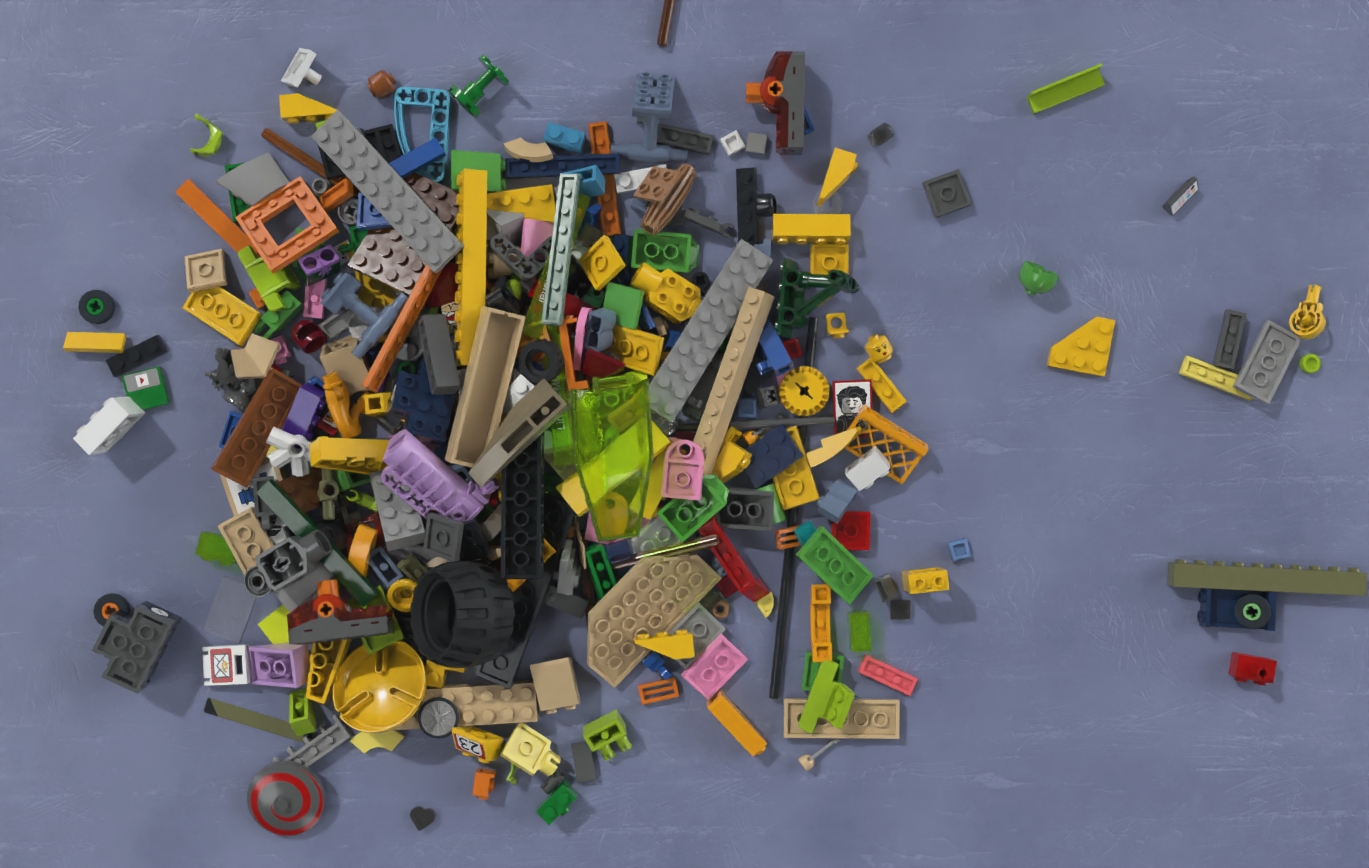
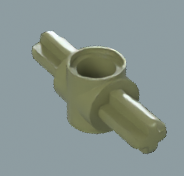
(328, 501)

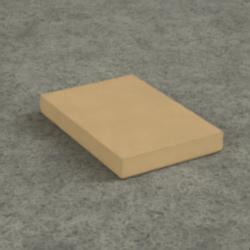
(245, 538)

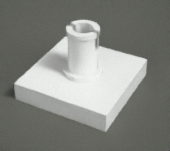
(300, 69)

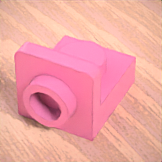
(283, 352)

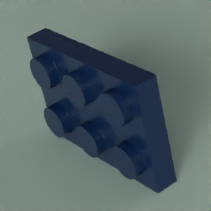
(772, 456)

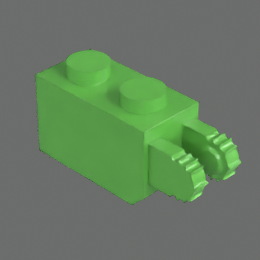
(280, 319)

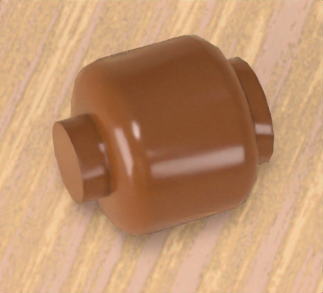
(381, 84)

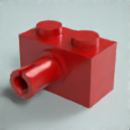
(1253, 668)

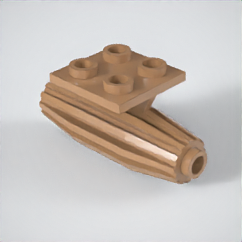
(666, 192)

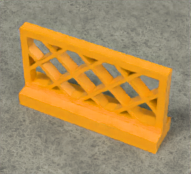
(895, 433)

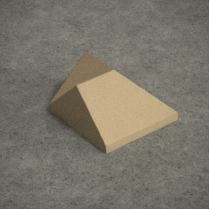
(254, 358)

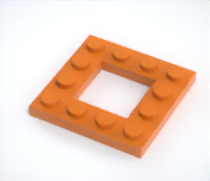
(280, 256)

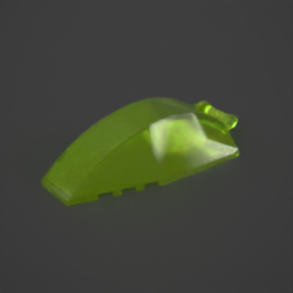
(613, 453)

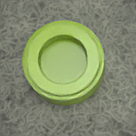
(1309, 363)

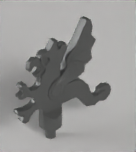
(224, 375)

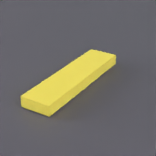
(1211, 376)

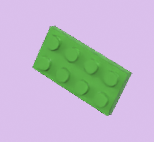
(834, 565)

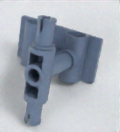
(653, 102)
(344, 296)

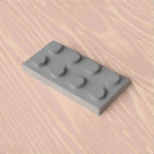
(1267, 362)

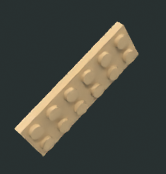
(864, 720)

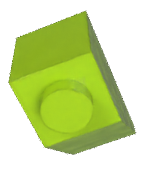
(301, 713)

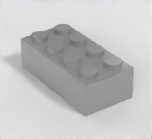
(399, 521)

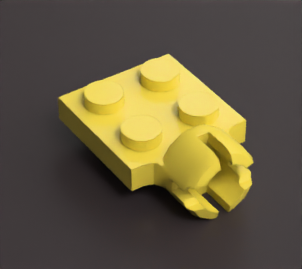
(530, 751)

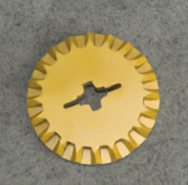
(790, 392)

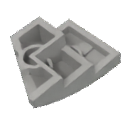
(254, 179)

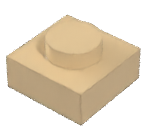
(661, 326)

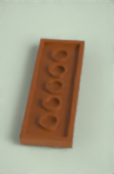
(247, 442)

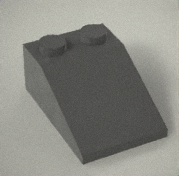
(747, 509)

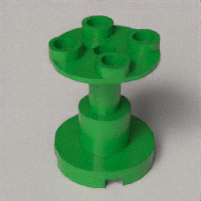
(474, 90)

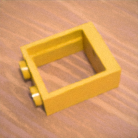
(920, 579)

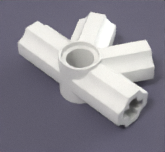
(288, 453)

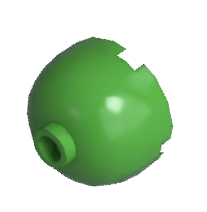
(1036, 278)

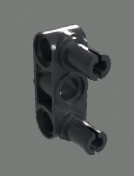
(504, 300)

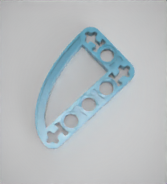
(432, 102)

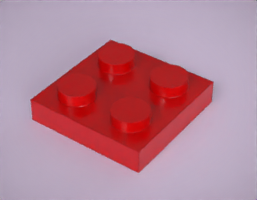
(853, 530)

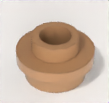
(720, 615)

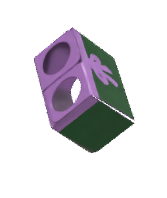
(319, 272)

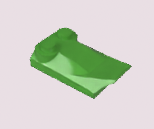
(665, 251)
(687, 515)

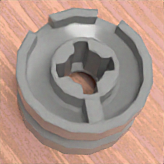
(343, 211)

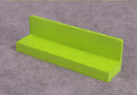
(1065, 89)

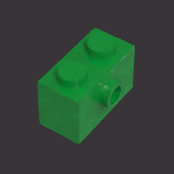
(557, 802)

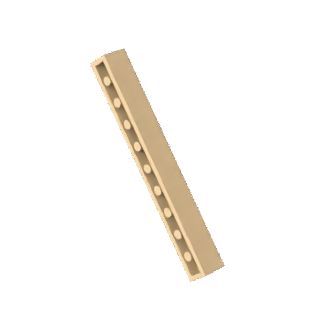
(732, 374)

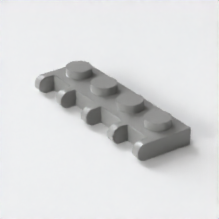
(320, 745)

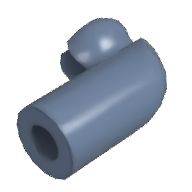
(717, 567)

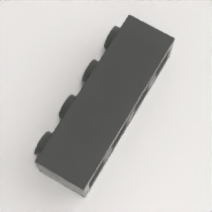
(438, 354)

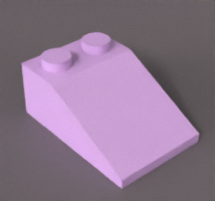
(279, 664)

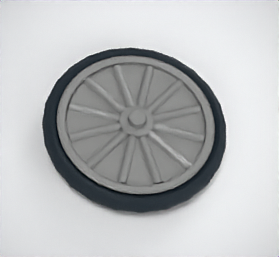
(438, 717)

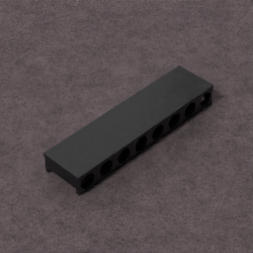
(523, 514)

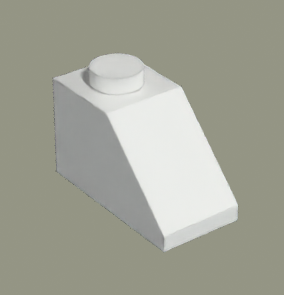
(516, 391)

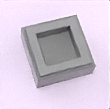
(756, 143)

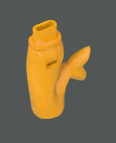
(338, 404)

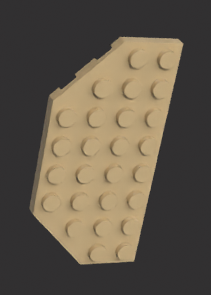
(648, 601)

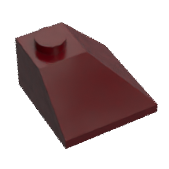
(444, 288)
(601, 366)

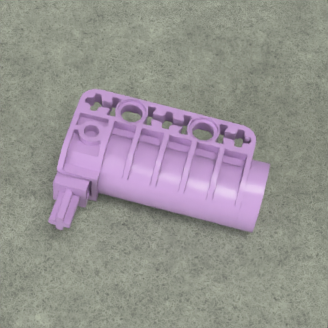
(431, 481)

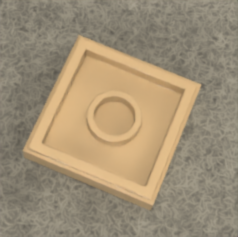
(205, 270)

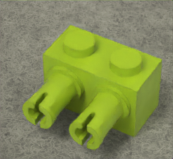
(604, 731)

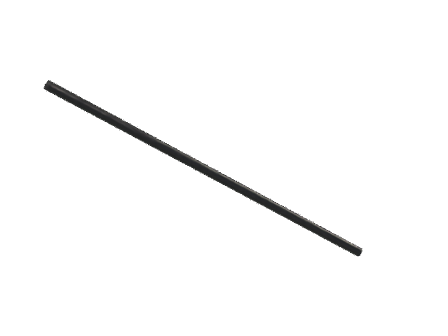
(789, 552)

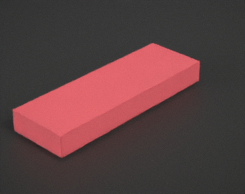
(887, 675)

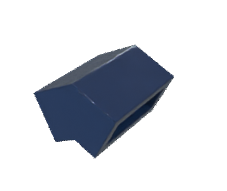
(619, 551)

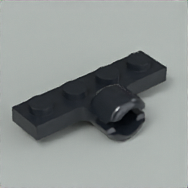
(751, 205)

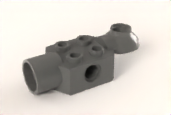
(286, 563)

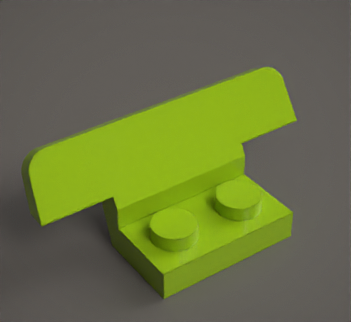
(265, 281)
(826, 699)

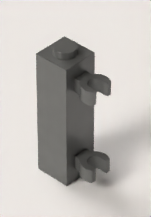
(699, 396)

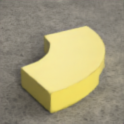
(386, 740)

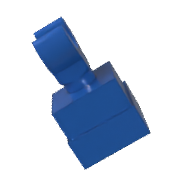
(654, 661)

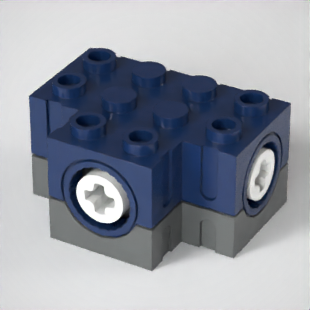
(423, 414)

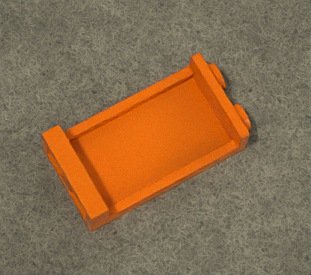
(568, 354)

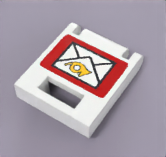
(221, 665)

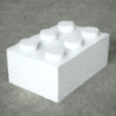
(108, 425)

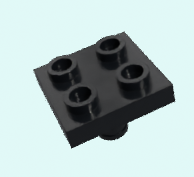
(473, 542)

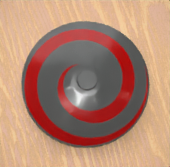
(286, 798)

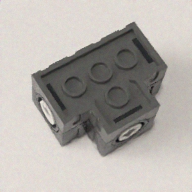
(135, 644)

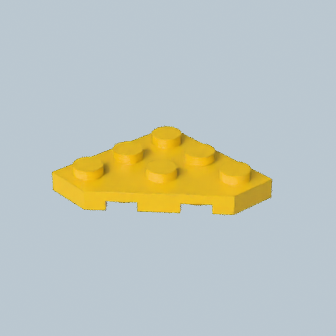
(1085, 348)

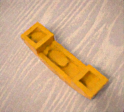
(361, 548)
(820, 622)

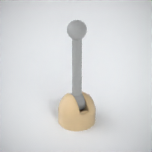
(807, 761)

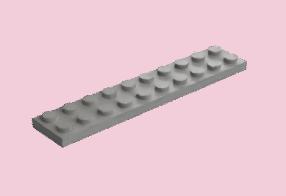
(387, 191)
(706, 330)

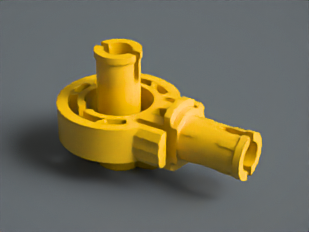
(1310, 315)

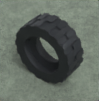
(553, 353)

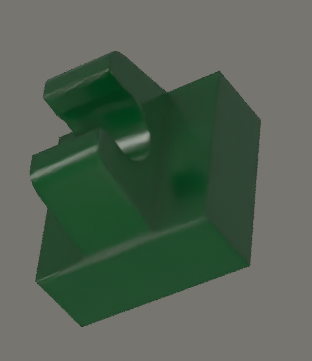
(593, 299)

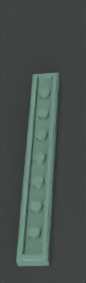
(561, 250)

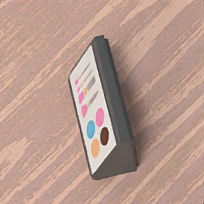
(1181, 196)

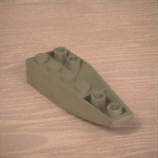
(519, 429)

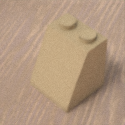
(337, 357)
(555, 684)

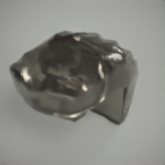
(880, 135)

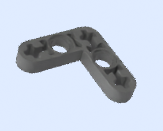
(529, 262)

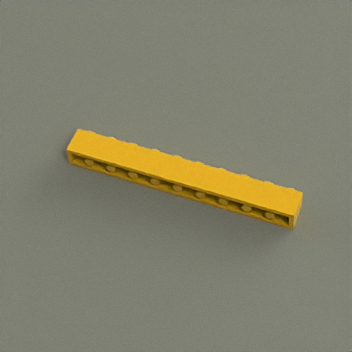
(470, 259)

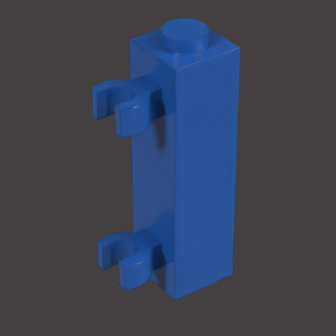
(775, 352)

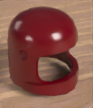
(308, 336)

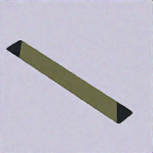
(252, 719)

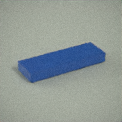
(418, 158)

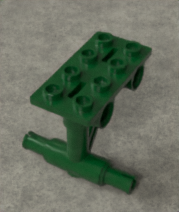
(792, 289)

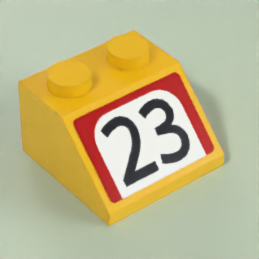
(477, 743)

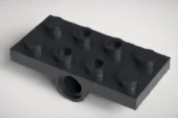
(381, 138)

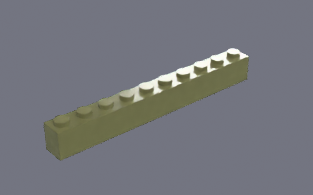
(1267, 578)

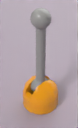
(751, 436)

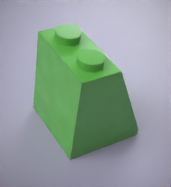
(491, 162)

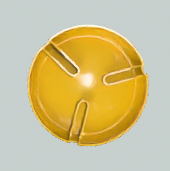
(379, 689)

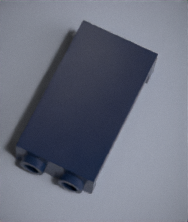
(1219, 604)

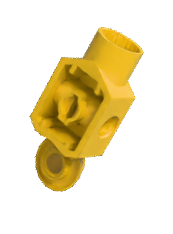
(667, 292)

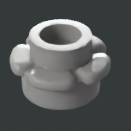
(316, 184)

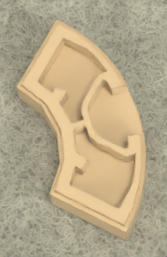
(534, 152)

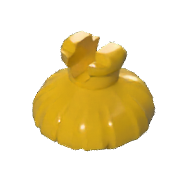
(401, 594)

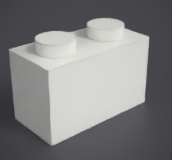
(867, 469)

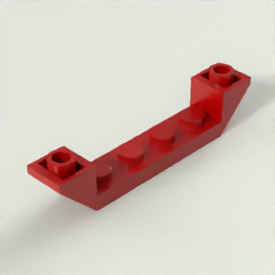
(733, 564)

